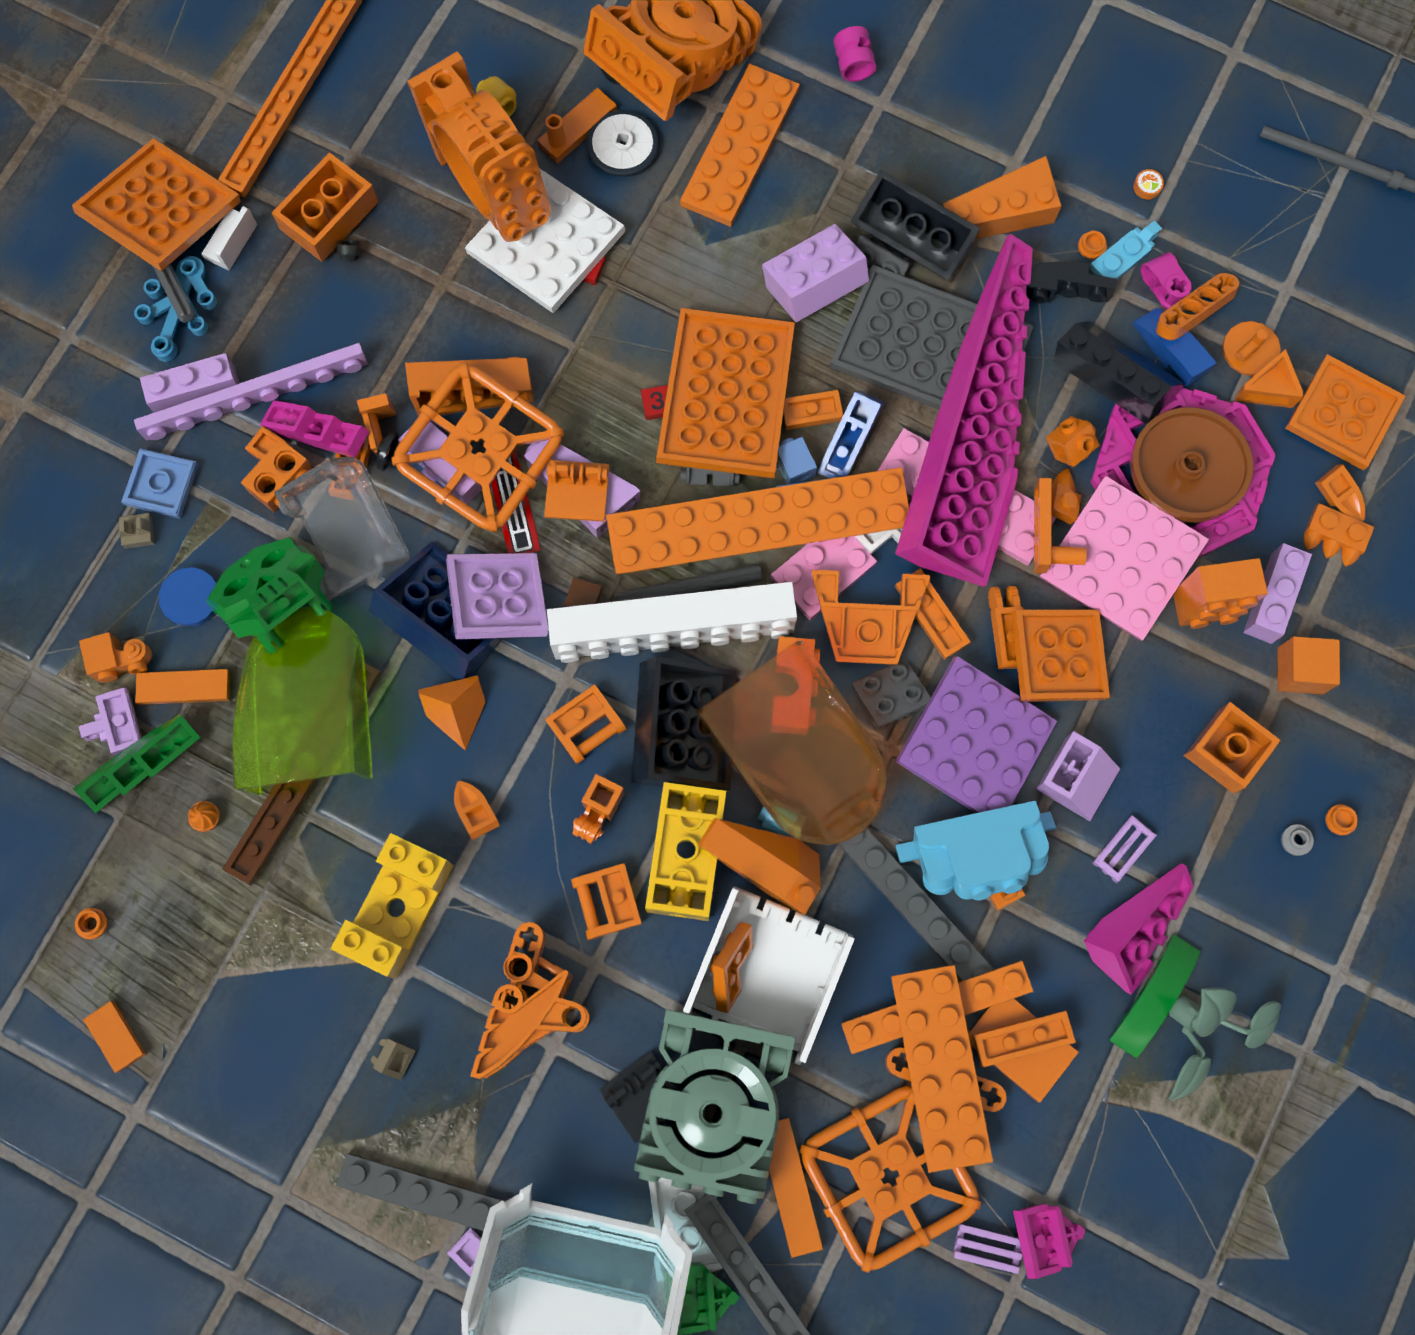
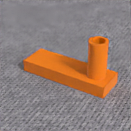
(570, 131)
(1043, 551)

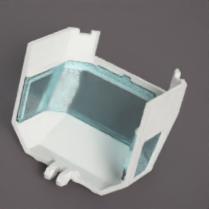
(573, 1274)

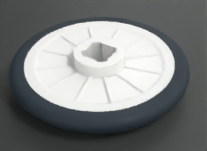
(621, 159)

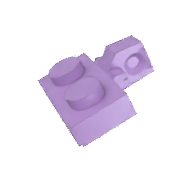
(115, 722)

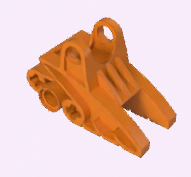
(532, 1017)

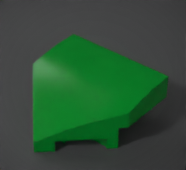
(704, 1300)

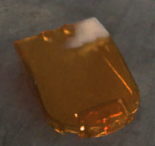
(800, 748)

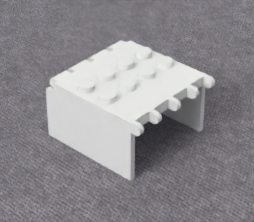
(784, 976)

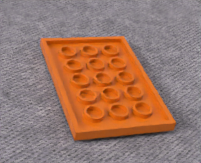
(726, 393)

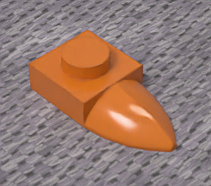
(1342, 492)
(1065, 500)
(474, 810)

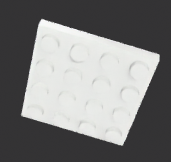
(553, 256)

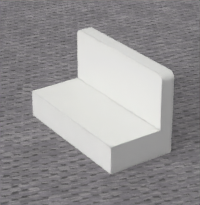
(230, 238)

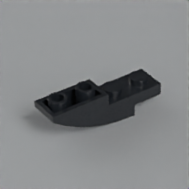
(1069, 281)

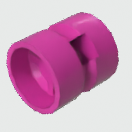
(854, 53)

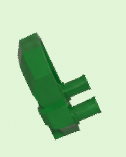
(267, 589)

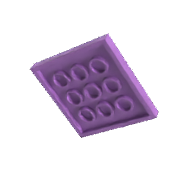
(975, 739)

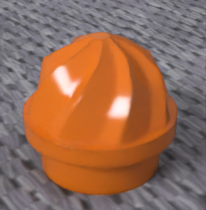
(204, 816)

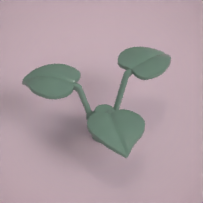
(1214, 1009)

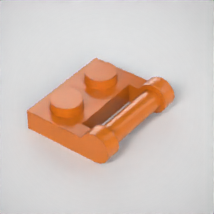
(580, 715)
(616, 898)

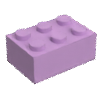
(815, 272)

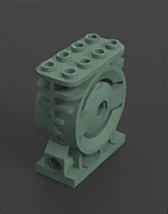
(659, 1149)

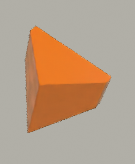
(1273, 385)
(455, 707)

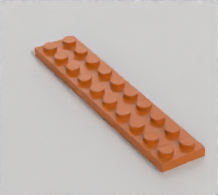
(758, 521)

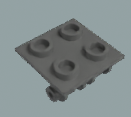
(892, 694)

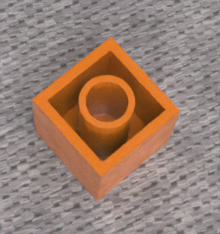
(1308, 665)

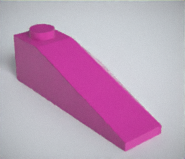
(1129, 934)

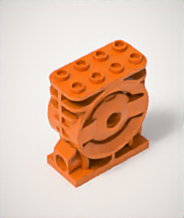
(670, 46)
(481, 148)

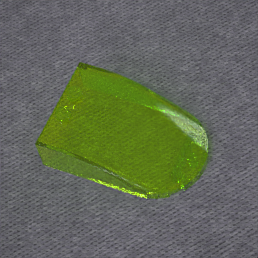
(302, 706)

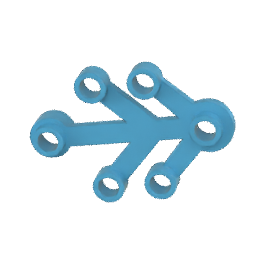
(186, 279)

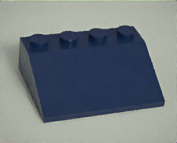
(419, 609)

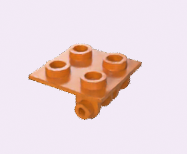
(576, 490)

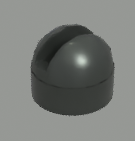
(348, 249)

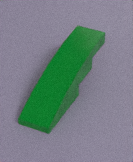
(136, 762)

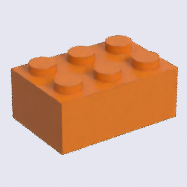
(325, 207)
(1219, 593)

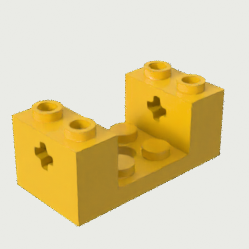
(679, 884)
(375, 935)

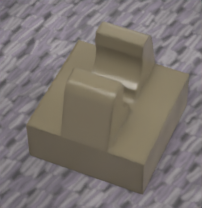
(136, 530)
(393, 1058)

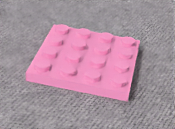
(1131, 560)

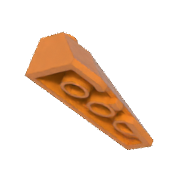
(770, 861)

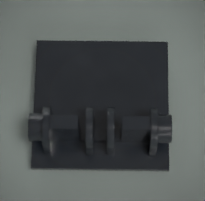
(631, 1091)

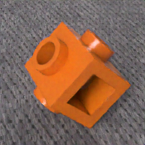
(1072, 441)

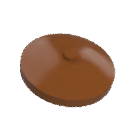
(1191, 464)

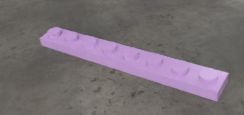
(243, 395)

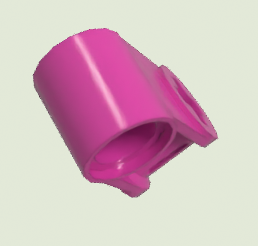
(1166, 278)

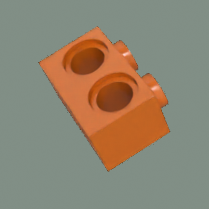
(271, 471)

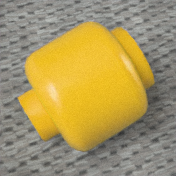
(501, 92)

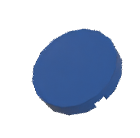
(185, 596)

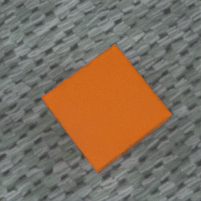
(262, 443)

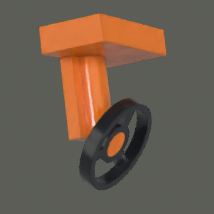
(372, 410)

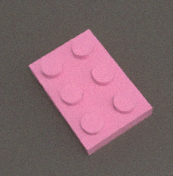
(839, 555)

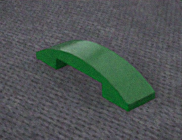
(1156, 997)

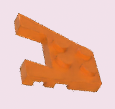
(868, 630)

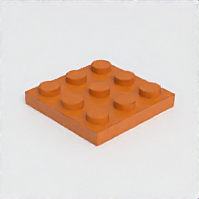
(1345, 412)
(1060, 655)

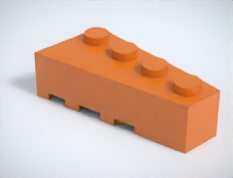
(1011, 202)
(426, 378)

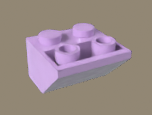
(1079, 776)

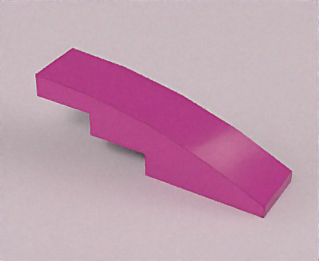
(314, 428)

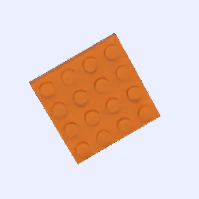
(156, 204)

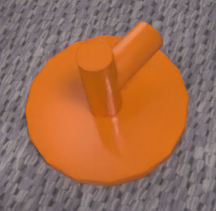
(1250, 347)

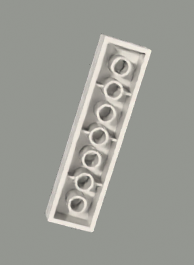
(672, 621)

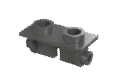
(878, 255)
(699, 477)

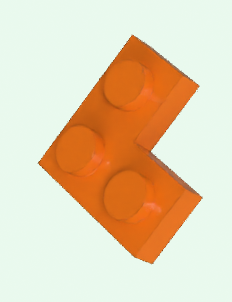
(727, 966)

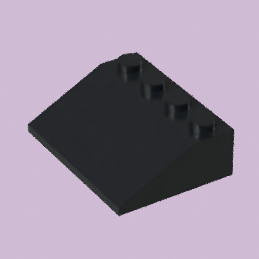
(669, 734)

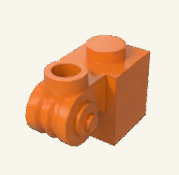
(107, 661)
(601, 804)

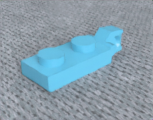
(1126, 252)

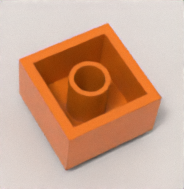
(1232, 748)

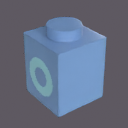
(795, 461)

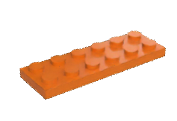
(739, 145)
(941, 1069)

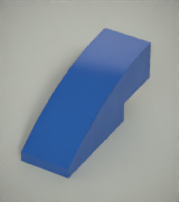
(1183, 354)

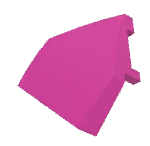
(1046, 1239)

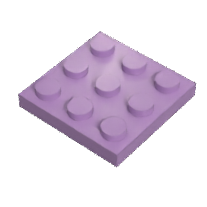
(496, 595)

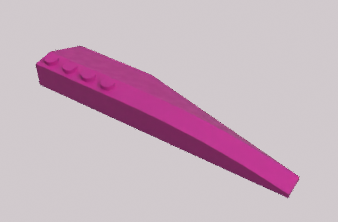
(973, 445)

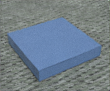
(160, 483)

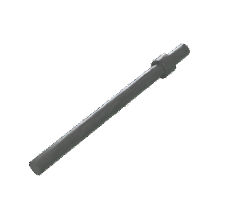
(1392, 179)

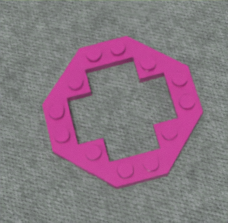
(1239, 521)

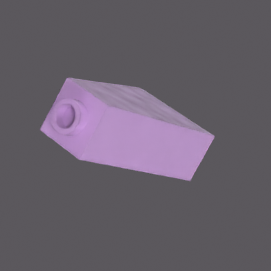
(620, 493)

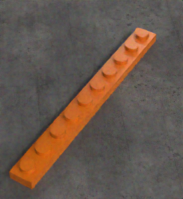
(287, 95)

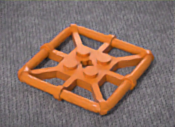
(458, 449)
(883, 1198)

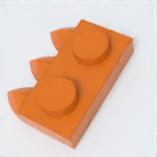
(1337, 532)

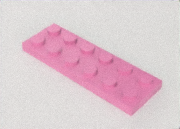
(1018, 530)

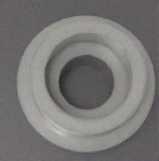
(1289, 843)

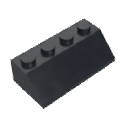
(915, 226)
(1116, 371)

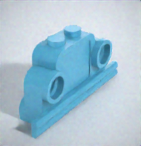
(981, 851)

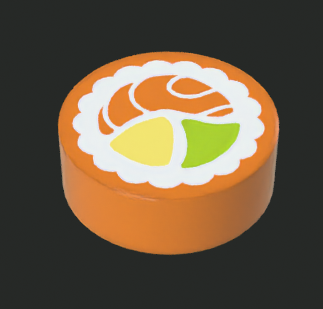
(1148, 184)

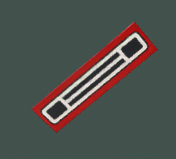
(520, 528)

